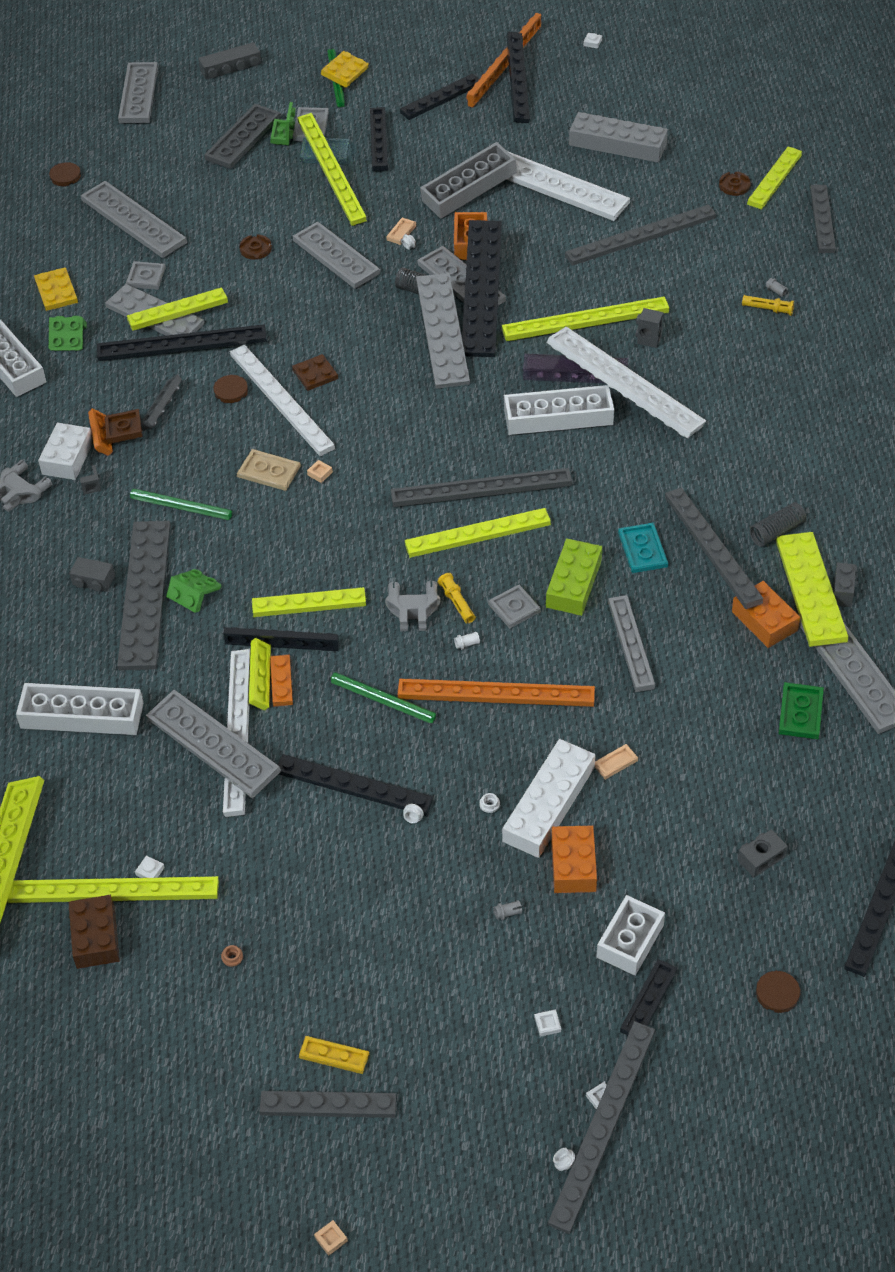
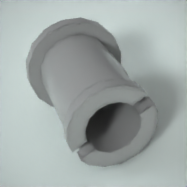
(778, 288)
(506, 910)

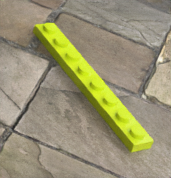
(477, 532)

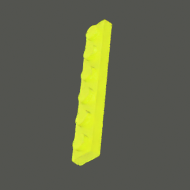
(774, 177)
(177, 309)
(308, 602)

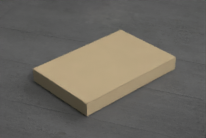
(268, 469)

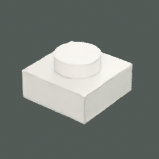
(592, 40)
(149, 868)

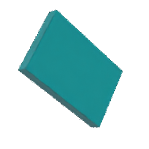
(642, 547)

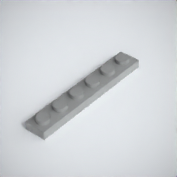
(631, 644)

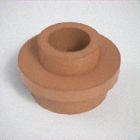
(232, 950)

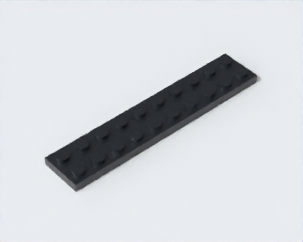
(481, 288)

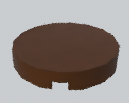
(64, 174)
(735, 188)
(260, 247)
(230, 388)
(778, 991)

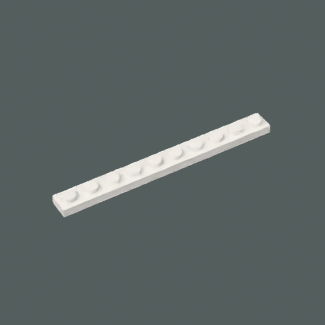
(282, 400)
(237, 723)

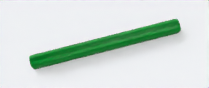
(337, 87)
(181, 504)
(382, 697)

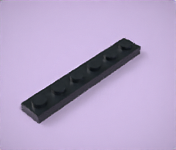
(439, 97)
(378, 139)
(282, 639)

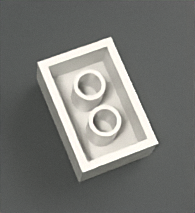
(66, 451)
(630, 935)

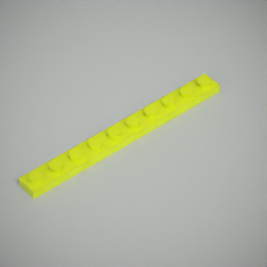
(331, 169)
(582, 318)
(120, 889)

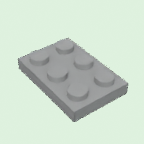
(320, 116)

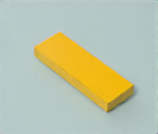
(334, 1054)

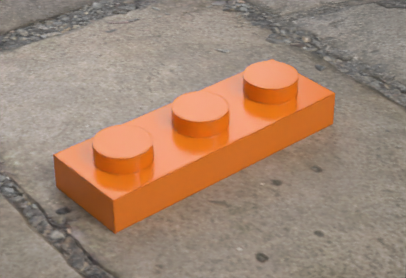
(98, 429)
(281, 680)

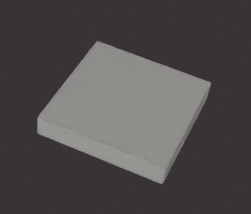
(146, 275)
(514, 606)

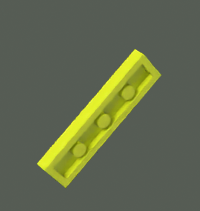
(259, 674)

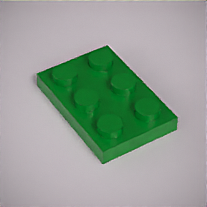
(801, 710)

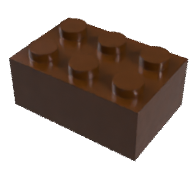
(93, 931)

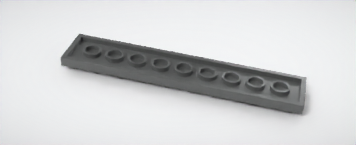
(144, 596)

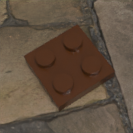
(315, 372)
(123, 426)

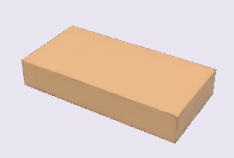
(403, 227)
(615, 761)

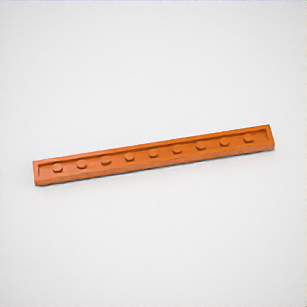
(501, 63)
(496, 692)

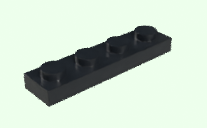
(650, 995)

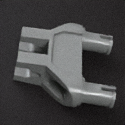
(18, 491)
(412, 606)

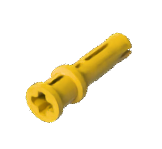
(776, 305)
(452, 592)

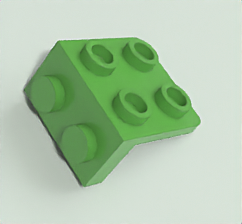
(282, 129)
(66, 333)
(190, 589)

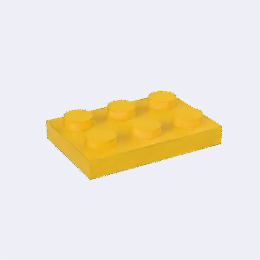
(344, 69)
(55, 289)

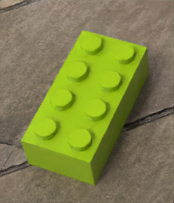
(574, 577)

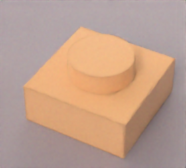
(319, 471)
(330, 1237)

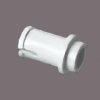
(466, 640)

